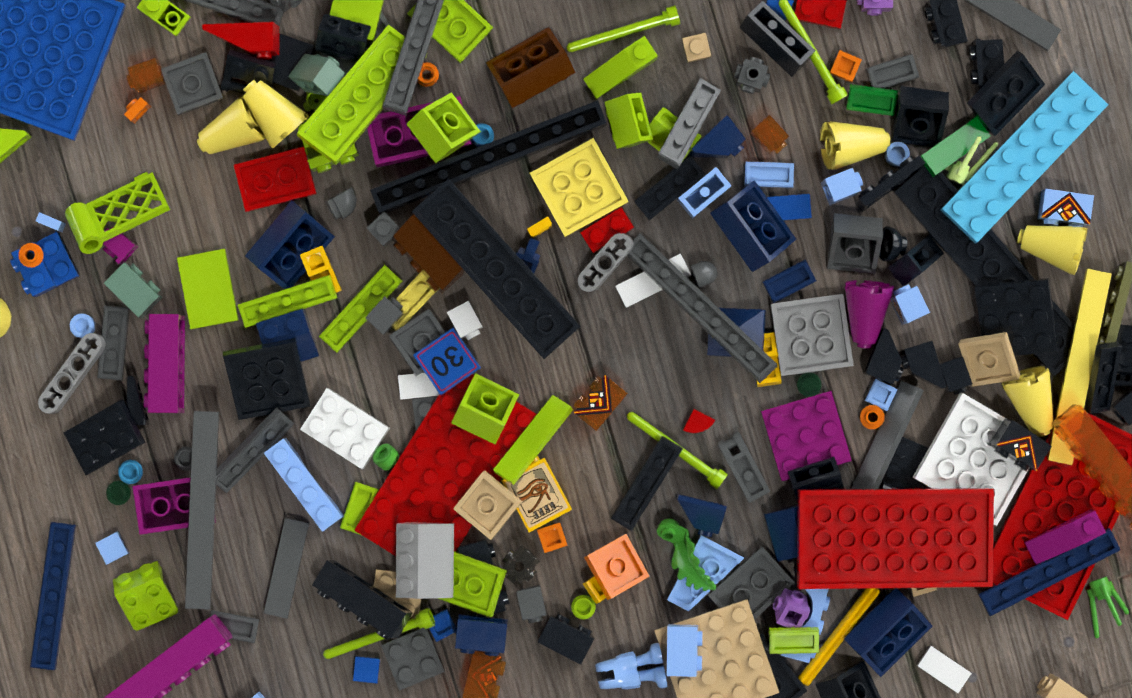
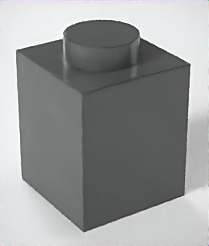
(383, 229)
(385, 314)
(531, 603)

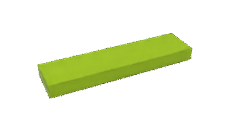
(287, 301)
(354, 314)
(533, 439)

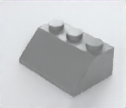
(424, 560)

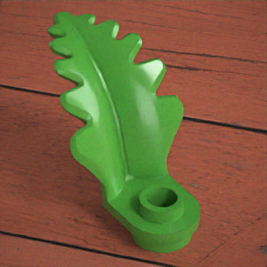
(683, 555)

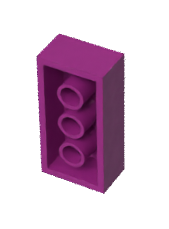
(393, 139)
(165, 363)

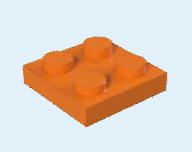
(616, 566)

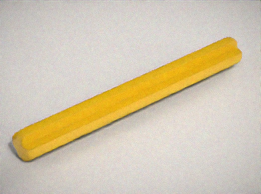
(838, 635)

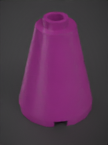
(867, 309)

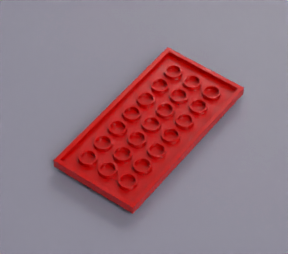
(438, 471)
(1047, 500)
(895, 538)

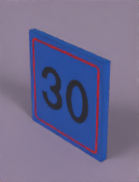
(446, 361)

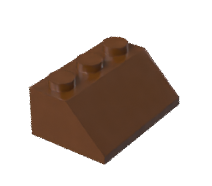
(530, 67)
(427, 255)

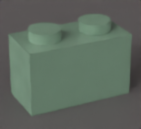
(317, 74)
(133, 289)

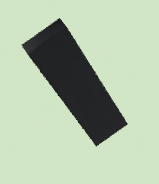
(646, 483)

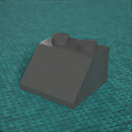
(855, 243)

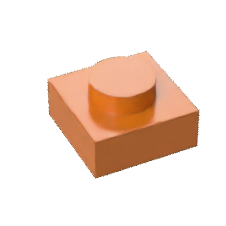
(845, 66)
(136, 109)
(552, 537)

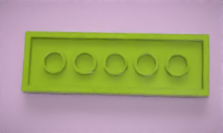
(355, 99)

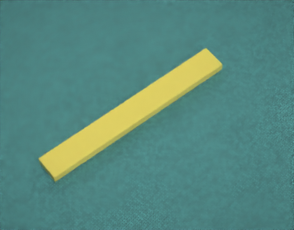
(1081, 354)

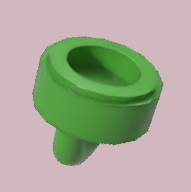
(385, 457)

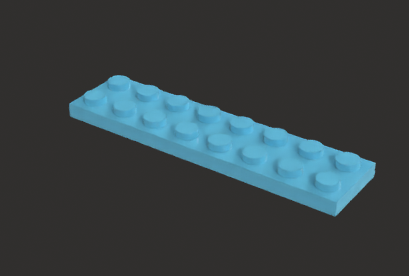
(1024, 157)

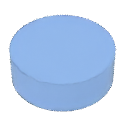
(896, 153)
(81, 325)

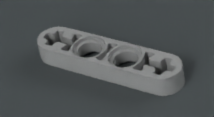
(69, 371)

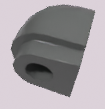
(342, 204)
(704, 273)

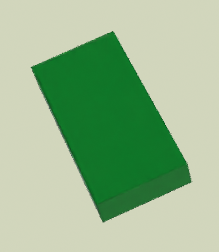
(872, 100)

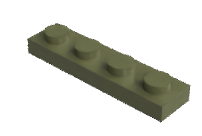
(1118, 300)

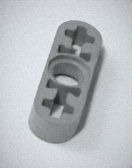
(588, 271)

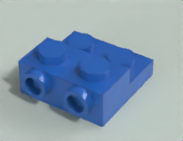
(52, 272)

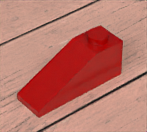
(255, 38)

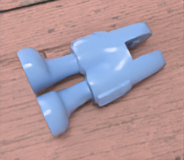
(626, 670)

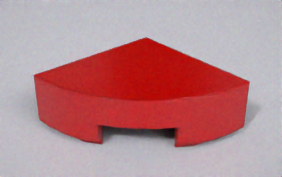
(698, 422)

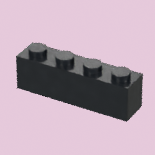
(362, 599)

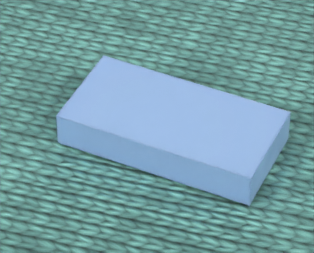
(769, 174)

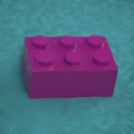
(162, 505)

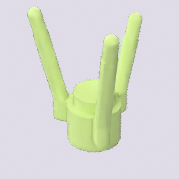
(960, 171)

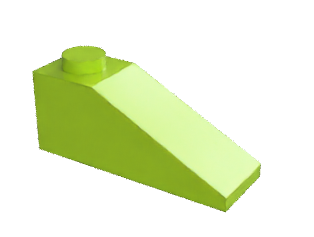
(621, 67)

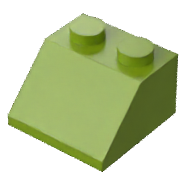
(443, 127)
(485, 408)

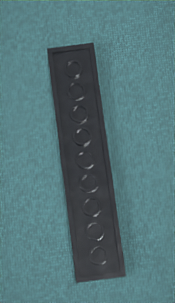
(981, 262)

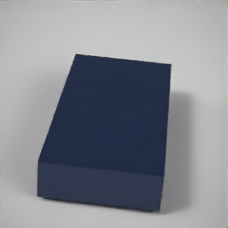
(789, 281)

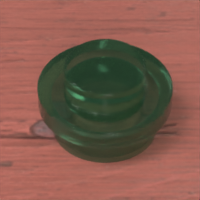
(809, 384)
(118, 493)

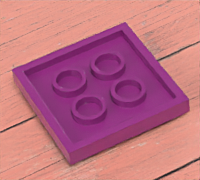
(805, 433)

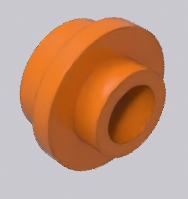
(434, 77)
(38, 258)
(864, 417)

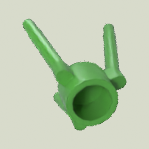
(1103, 589)

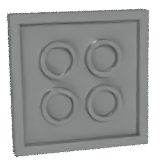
(811, 334)

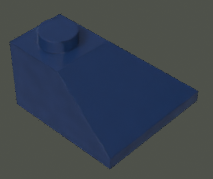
(720, 141)
(749, 321)
(702, 514)

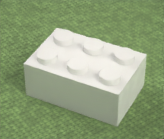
(345, 428)

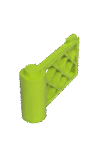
(90, 230)

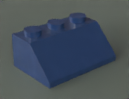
(753, 240)
(282, 243)
(888, 632)

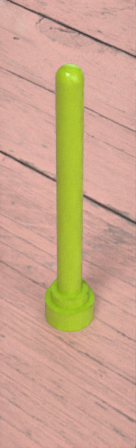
(668, 17)
(834, 90)
(714, 475)
(422, 620)

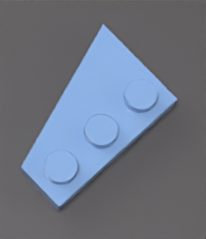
(716, 562)

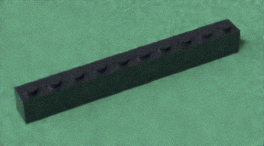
(489, 157)

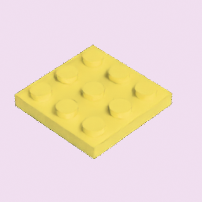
(579, 187)

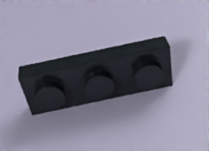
(669, 188)
(1103, 377)

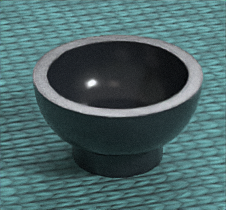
(892, 244)

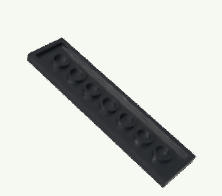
(496, 268)

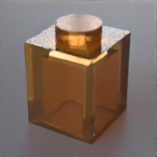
(145, 76)
(770, 135)

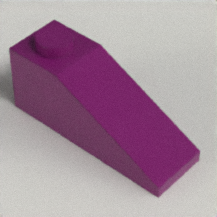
(1065, 536)

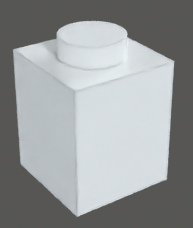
(465, 321)

